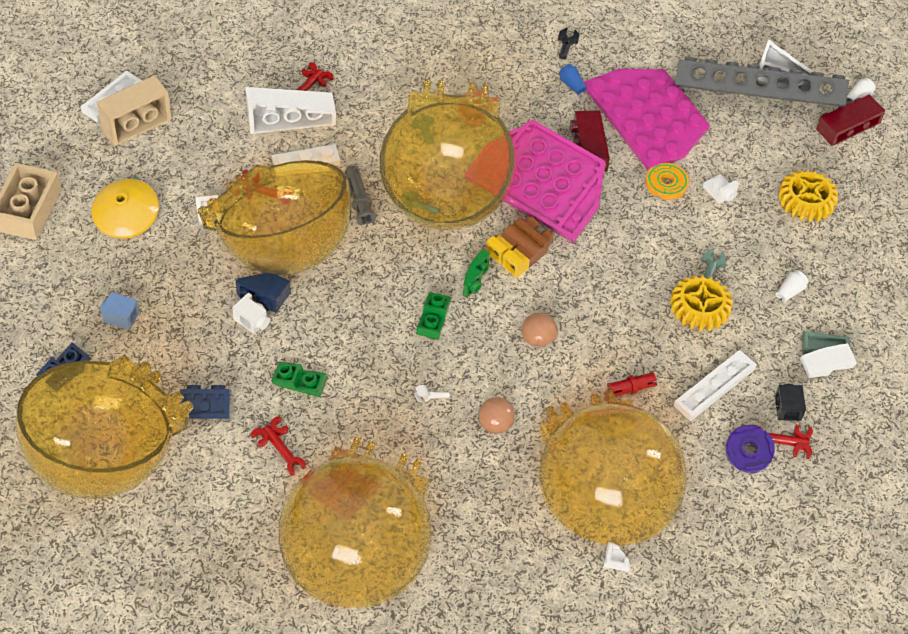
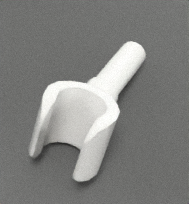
(422, 391)

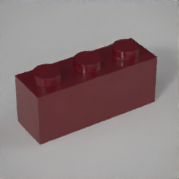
(850, 120)
(590, 134)

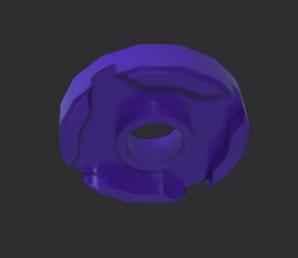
(746, 462)

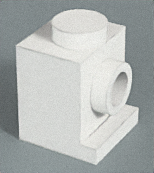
(250, 314)

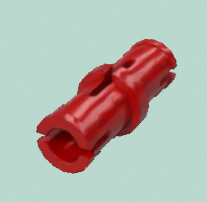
(633, 384)

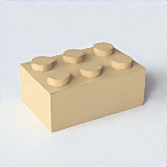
(134, 110)
(27, 200)

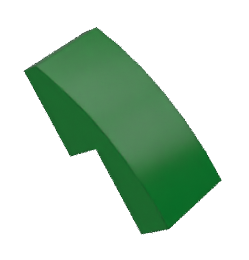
(474, 273)
(433, 315)
(295, 378)

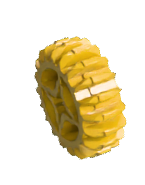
(808, 201)
(689, 308)

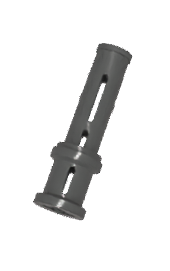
(361, 202)

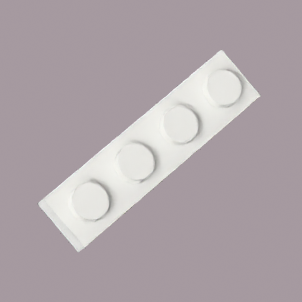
(715, 385)

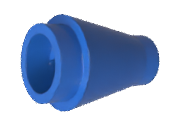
(571, 77)

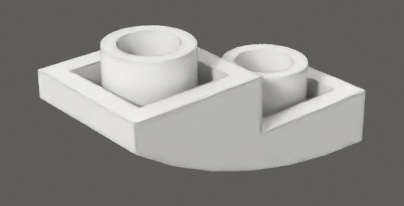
(826, 360)

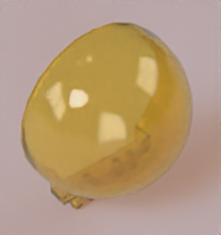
(449, 157)
(282, 215)
(97, 426)
(611, 471)
(356, 528)

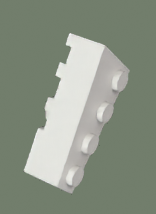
(288, 109)

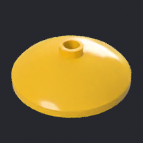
(127, 217)

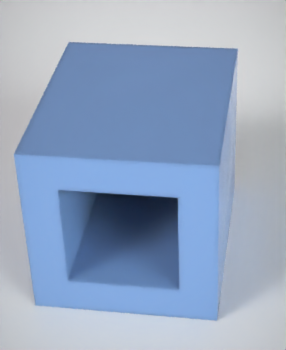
(119, 310)

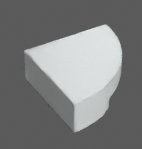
(616, 558)

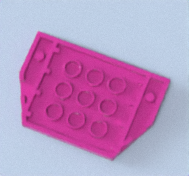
(649, 113)
(554, 180)

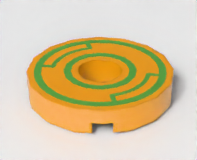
(667, 191)

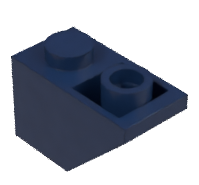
(269, 289)

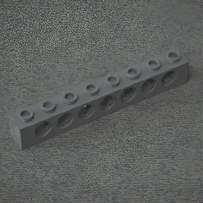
(792, 93)

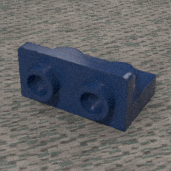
(208, 403)

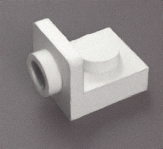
(721, 189)

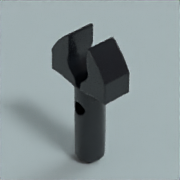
(567, 42)

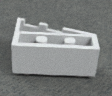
(776, 57)

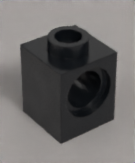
(790, 402)

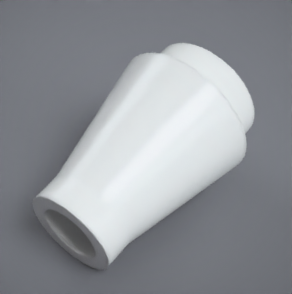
(861, 89)
(792, 285)

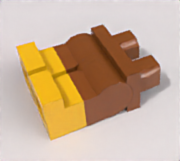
(520, 245)

